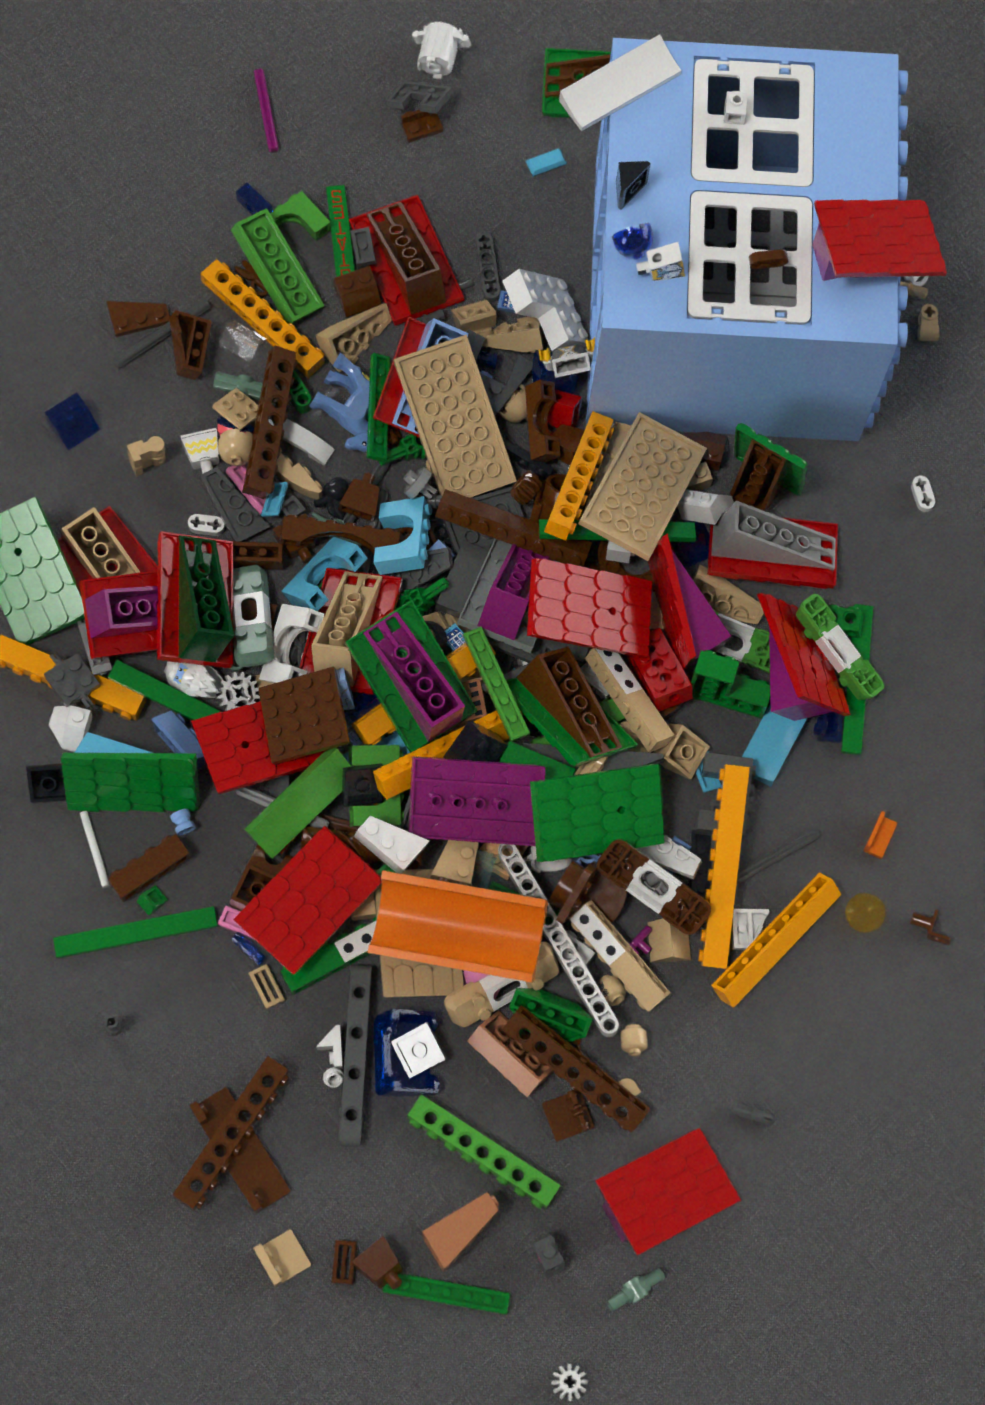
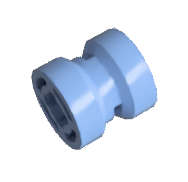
(182, 821)

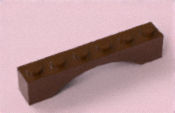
(298, 531)

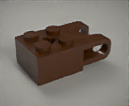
(255, 877)

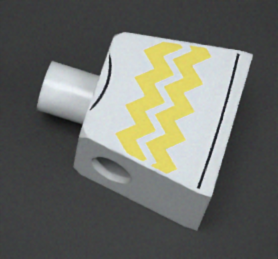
(202, 449)

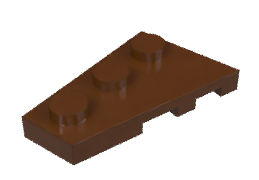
(136, 316)

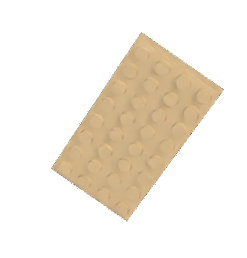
(455, 418)
(642, 486)

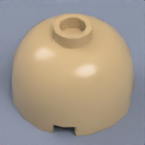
(515, 407)
(235, 447)

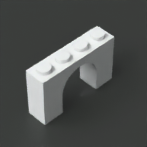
(289, 624)

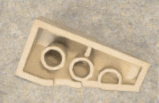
(353, 334)
(521, 336)
(727, 598)

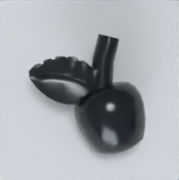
(333, 493)

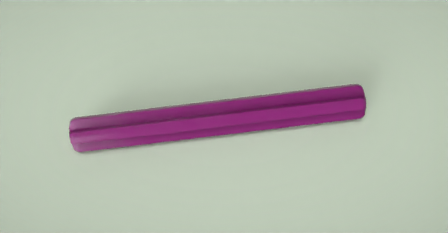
(266, 110)

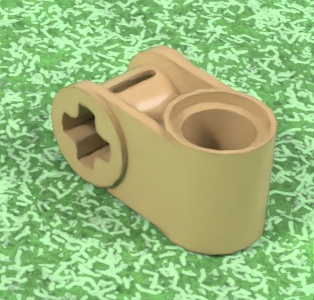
(928, 324)

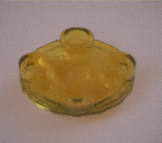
(865, 912)

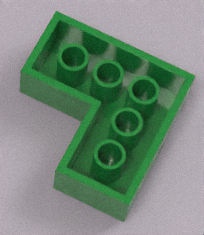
(718, 684)

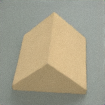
(474, 316)
(667, 943)

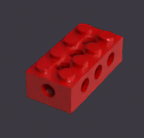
(661, 673)

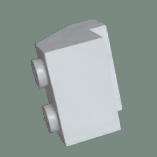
(703, 506)

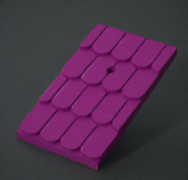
(490, 806)

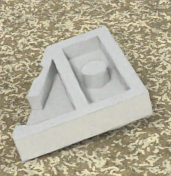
(746, 926)

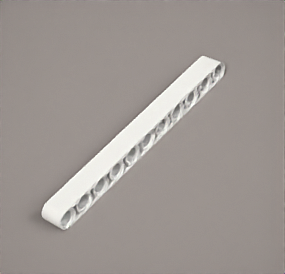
(563, 946)

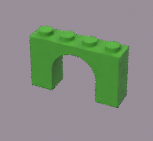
(302, 211)
(388, 810)

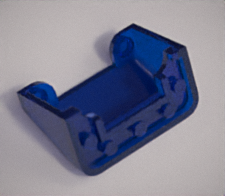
(389, 1072)

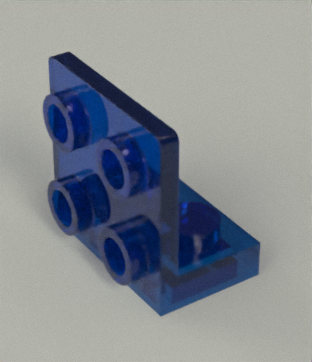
(828, 727)

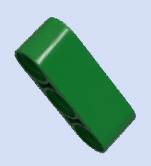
(299, 394)

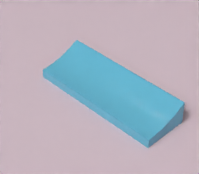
(772, 745)

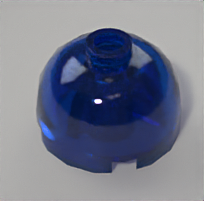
(634, 241)

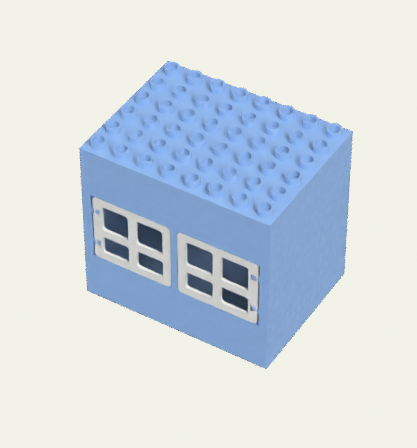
(740, 350)

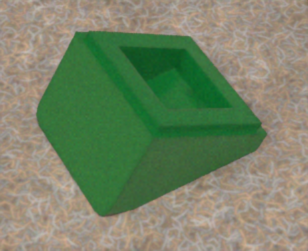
(151, 900)

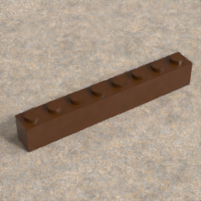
(509, 528)

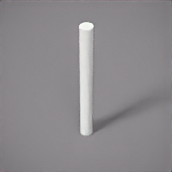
(94, 849)

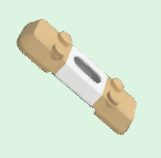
(476, 999)

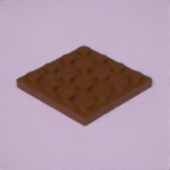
(304, 715)

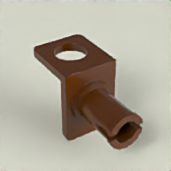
(929, 924)

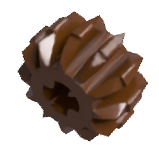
(526, 487)

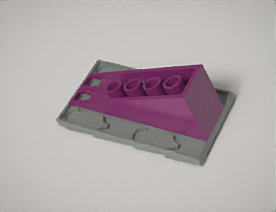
(502, 596)

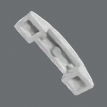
(307, 442)

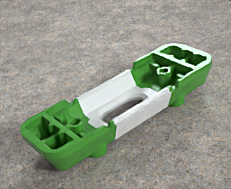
(755, 646)
(853, 670)

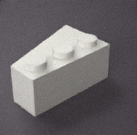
(390, 844)

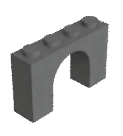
(711, 767)

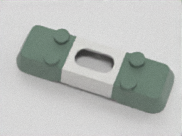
(252, 638)

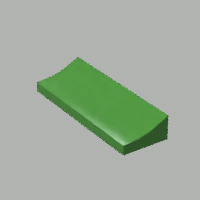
(277, 266)
(299, 803)

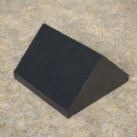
(630, 180)
(46, 783)

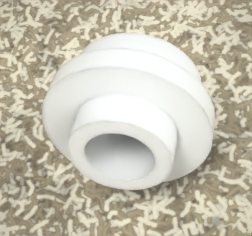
(334, 1081)

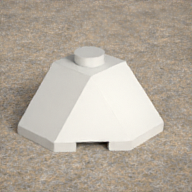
(70, 725)

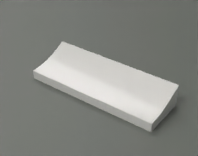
(619, 83)

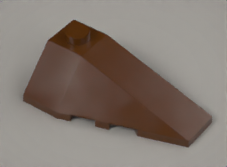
(714, 444)

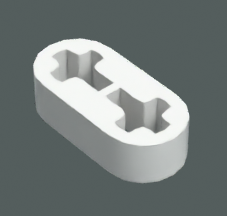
(927, 493)
(206, 520)

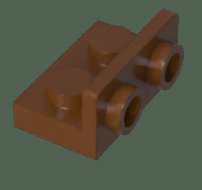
(420, 125)

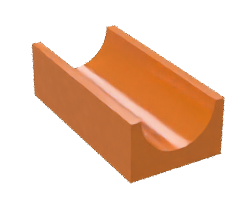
(459, 926)

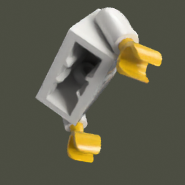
(568, 359)

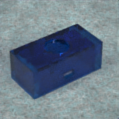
(246, 198)

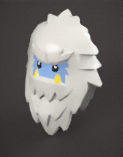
(193, 679)

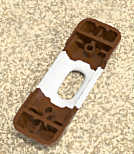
(678, 906)

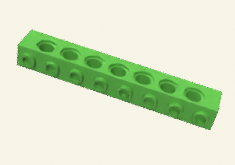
(495, 1152)

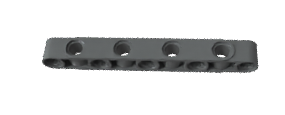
(355, 1055)

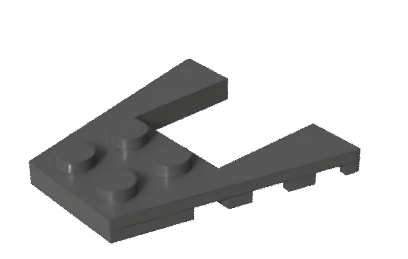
(497, 392)

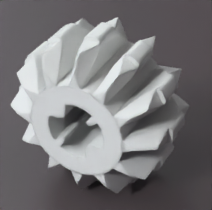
(574, 1377)

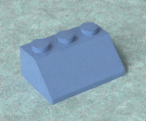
(177, 735)

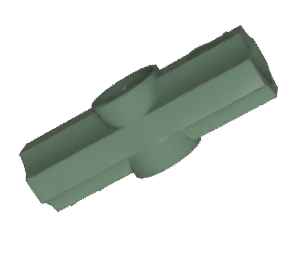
(243, 382)

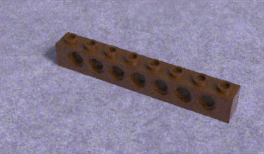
(253, 483)
(268, 1069)
(587, 1069)

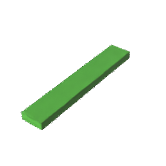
(496, 684)

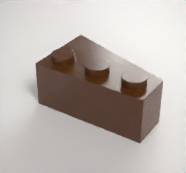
(189, 343)

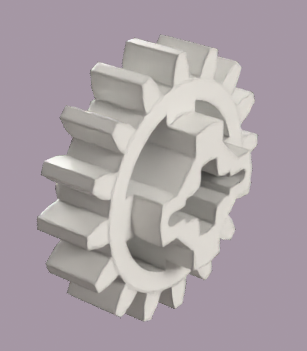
(231, 688)

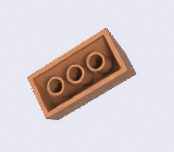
(508, 1055)

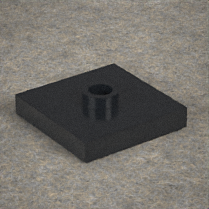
(360, 785)

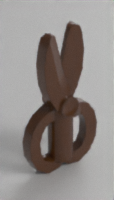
(250, 274)

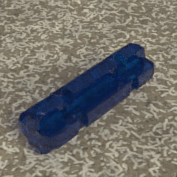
(249, 949)

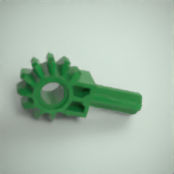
(407, 448)
(423, 596)

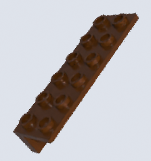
(252, 1166)

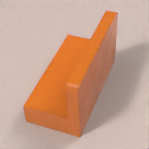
(880, 836)

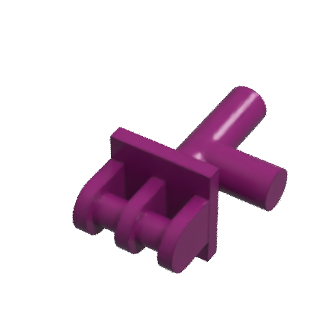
(638, 940)

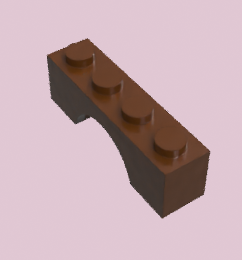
(539, 399)

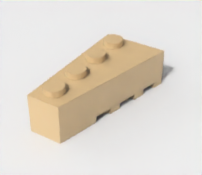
(456, 862)

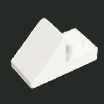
(333, 1042)

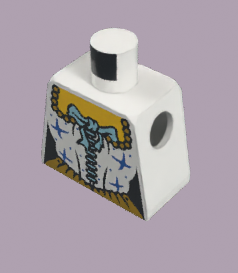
(663, 263)

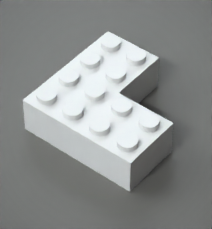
(550, 302)

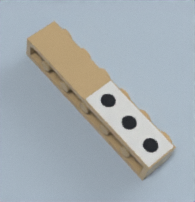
(630, 698)
(619, 956)

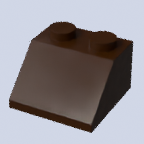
(357, 291)

